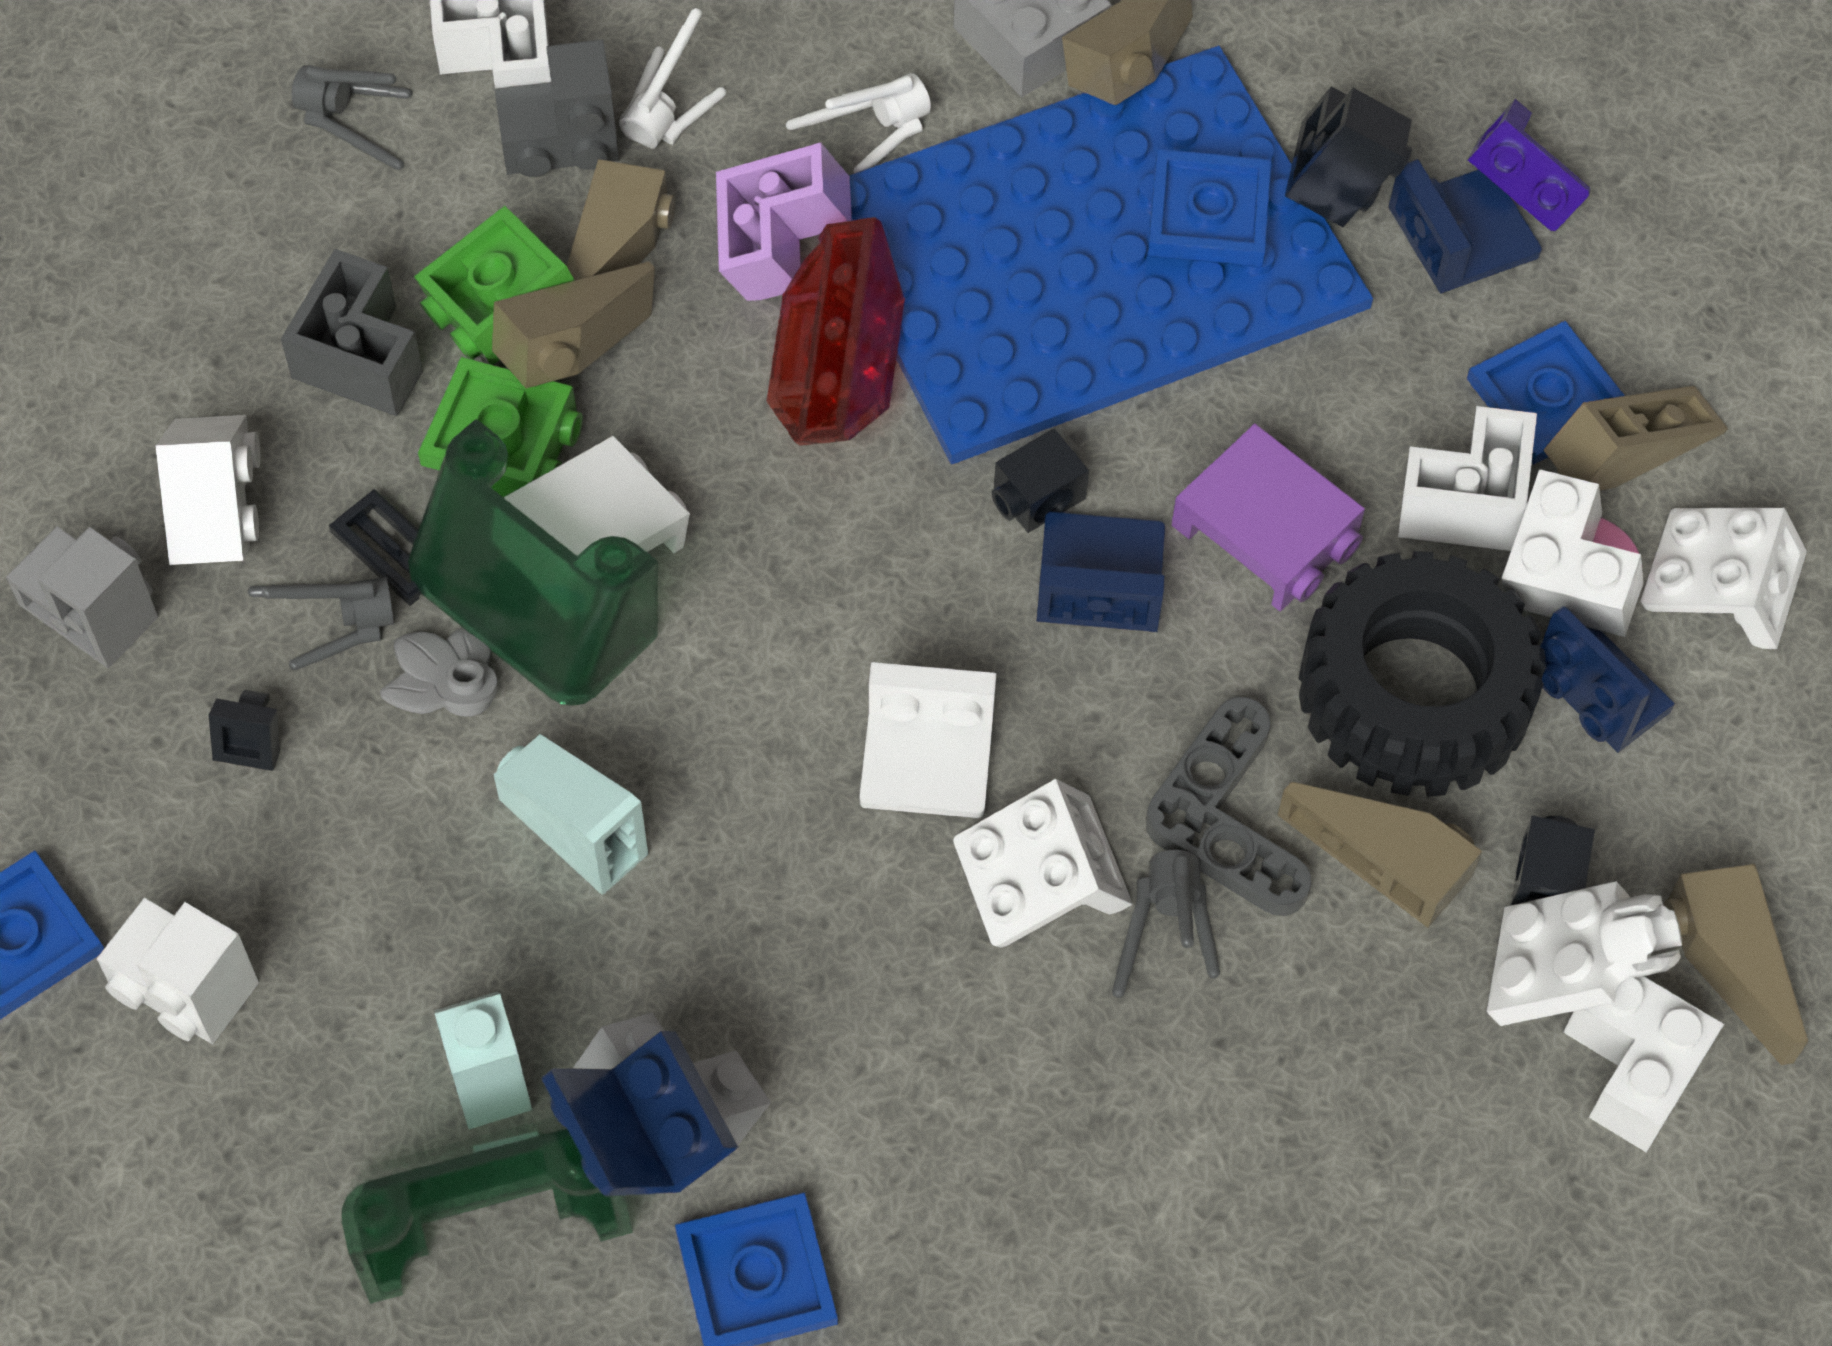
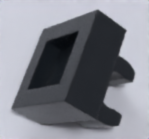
(245, 731)

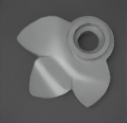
(442, 674)

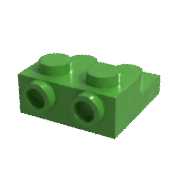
(484, 267)
(528, 420)

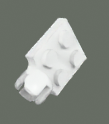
(1577, 950)

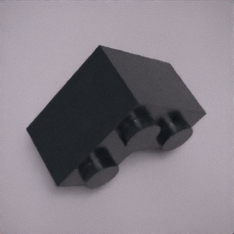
(1346, 154)

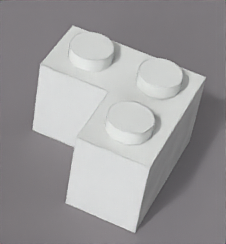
(492, 36)
(203, 488)
(1475, 494)
(1561, 565)
(179, 967)
(1657, 1051)

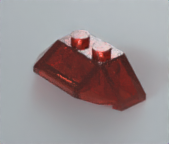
(837, 336)

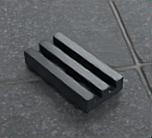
(356, 515)

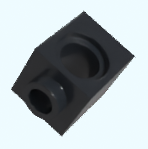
(1039, 480)
(1552, 858)

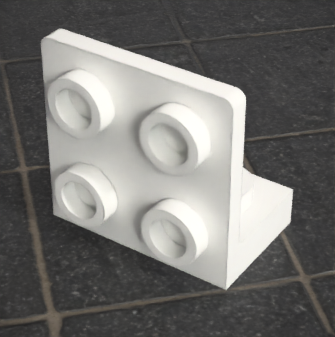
(1728, 564)
(928, 740)
(1040, 863)

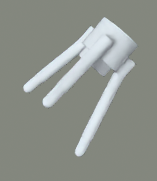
(894, 103)
(650, 112)

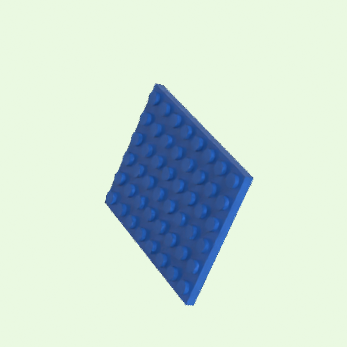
(1036, 271)

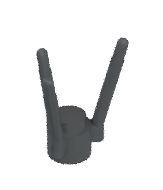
(328, 92)
(362, 604)
(1176, 892)

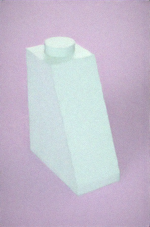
(574, 810)
(483, 1059)

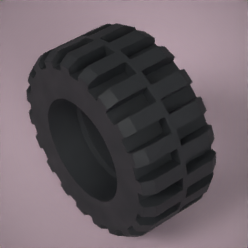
(1407, 740)

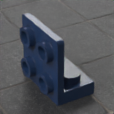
(1460, 226)
(1101, 572)
(1600, 682)
(643, 1122)

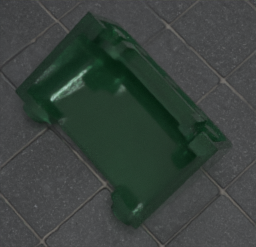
(519, 590)
(397, 1196)

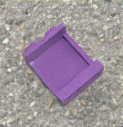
(1271, 515)

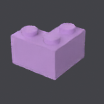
(771, 207)

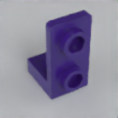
(1527, 169)

